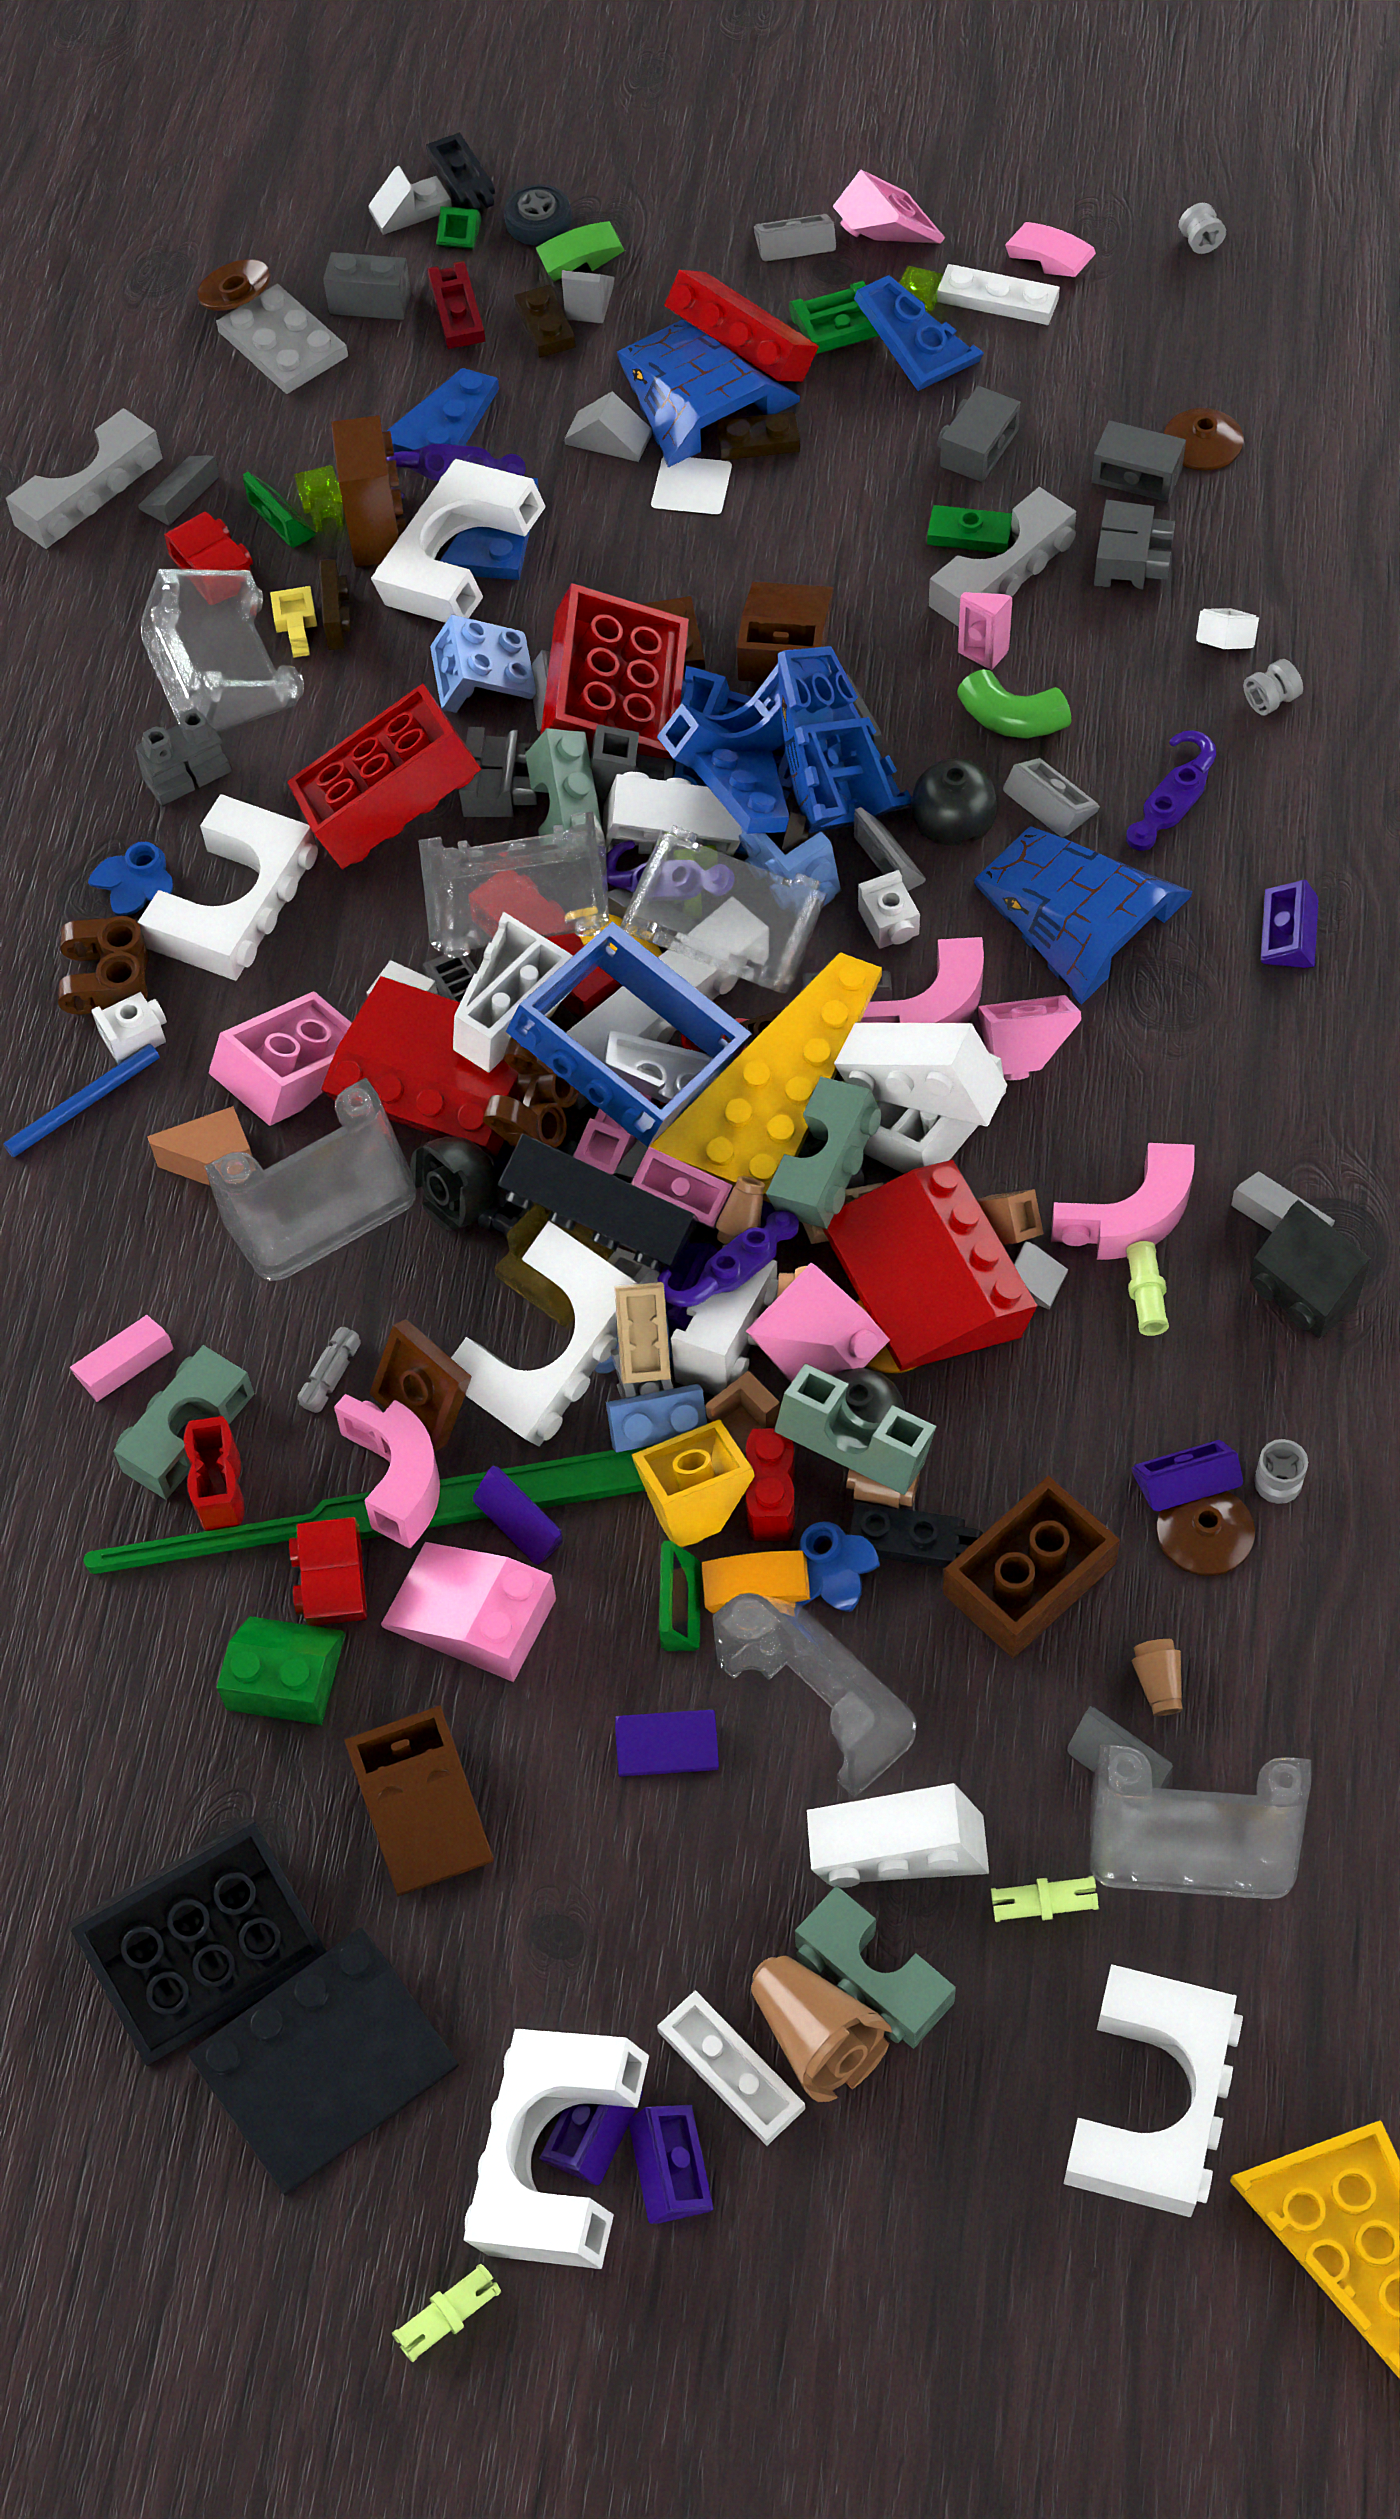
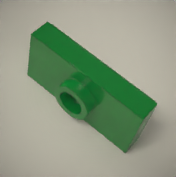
(969, 529)

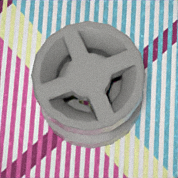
(1202, 228)

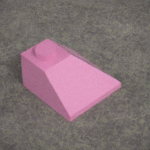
(884, 212)
(1027, 1032)
(818, 1327)

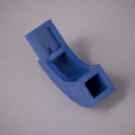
(749, 728)

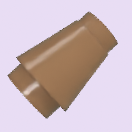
(741, 1210)
(1160, 1675)

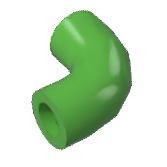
(1011, 713)

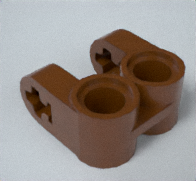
(121, 966)
(541, 1103)

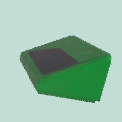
(276, 511)
(679, 1599)

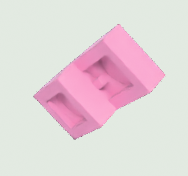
(1055, 249)
(605, 1142)

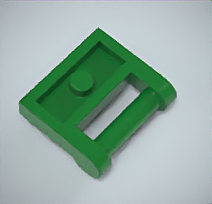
(832, 319)

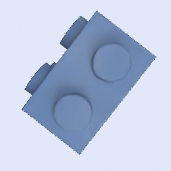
(811, 858)

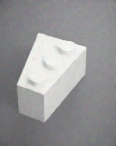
(917, 1138)

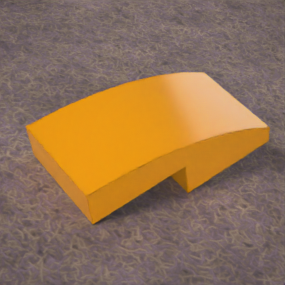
(768, 1574)

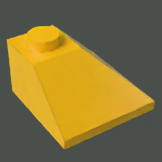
(694, 1481)

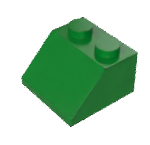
(280, 1669)

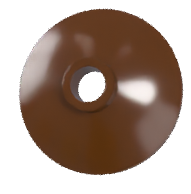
(233, 284)
(1210, 437)
(1207, 1549)

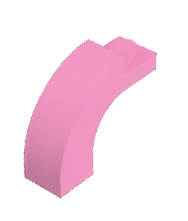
(950, 997)
(1141, 1217)
(411, 1488)

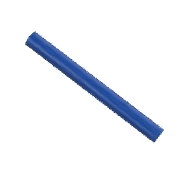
(81, 1100)

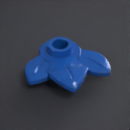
(130, 881)
(839, 1570)

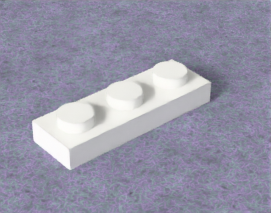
(998, 294)
(731, 2067)

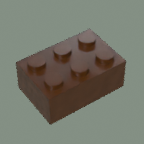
(367, 488)
(1030, 1566)

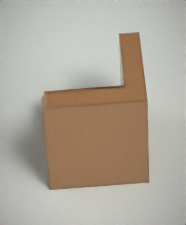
(1013, 1215)
(744, 1407)

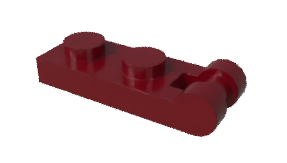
(456, 305)

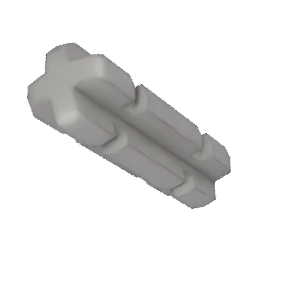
(329, 1369)

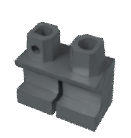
(1125, 544)
(171, 752)
(498, 785)

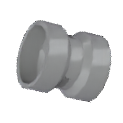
(1270, 688)
(1282, 1460)

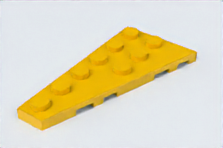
(759, 1100)
(1342, 2223)

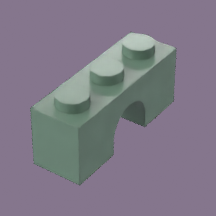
(561, 766)
(817, 1184)
(202, 1389)
(820, 1419)
(907, 1998)

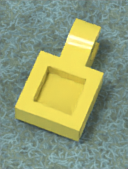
(293, 613)

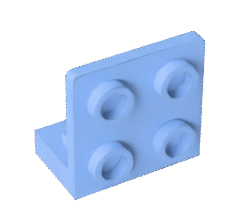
(481, 656)

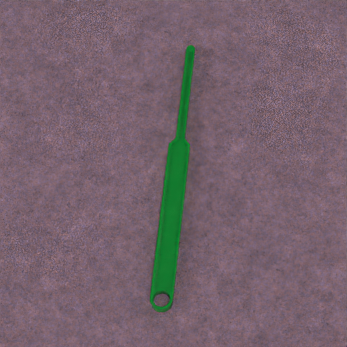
(544, 1483)

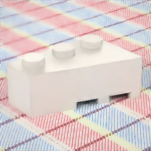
(644, 806)
(511, 970)
(924, 1068)
(716, 1340)
(898, 1837)

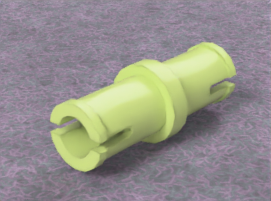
(1147, 1288)
(1044, 1898)
(446, 2312)

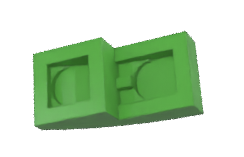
(589, 244)

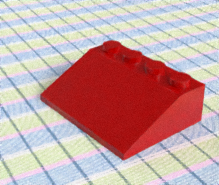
(614, 667)
(383, 777)
(408, 1056)
(930, 1267)

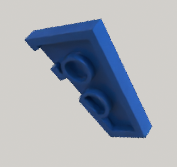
(915, 338)
(447, 413)
(489, 552)
(746, 787)

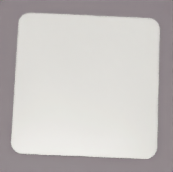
(692, 486)

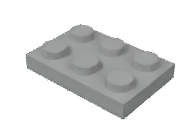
(282, 338)

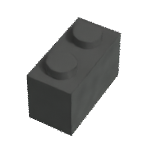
(367, 286)
(979, 433)
(1138, 461)

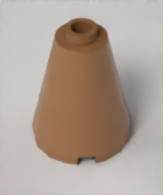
(819, 2027)

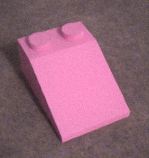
(280, 1056)
(473, 1607)

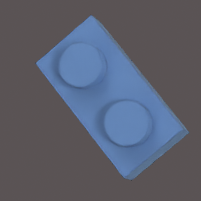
(655, 1417)

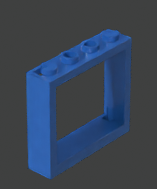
(662, 992)

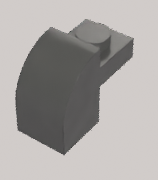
(616, 753)

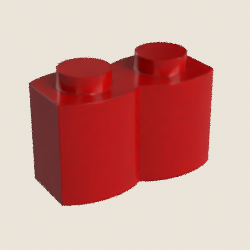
(206, 545)
(214, 1473)
(771, 1491)
(330, 1572)

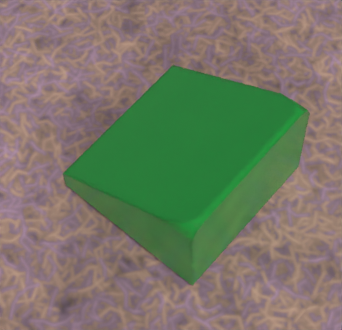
(458, 227)

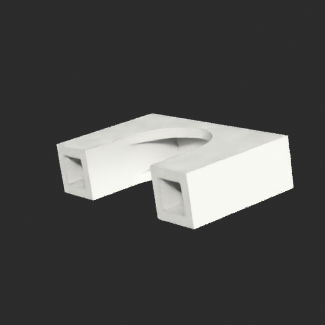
(462, 500)
(228, 935)
(536, 1399)
(540, 2080)
(1165, 2165)

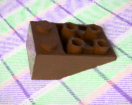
(779, 620)
(419, 1800)

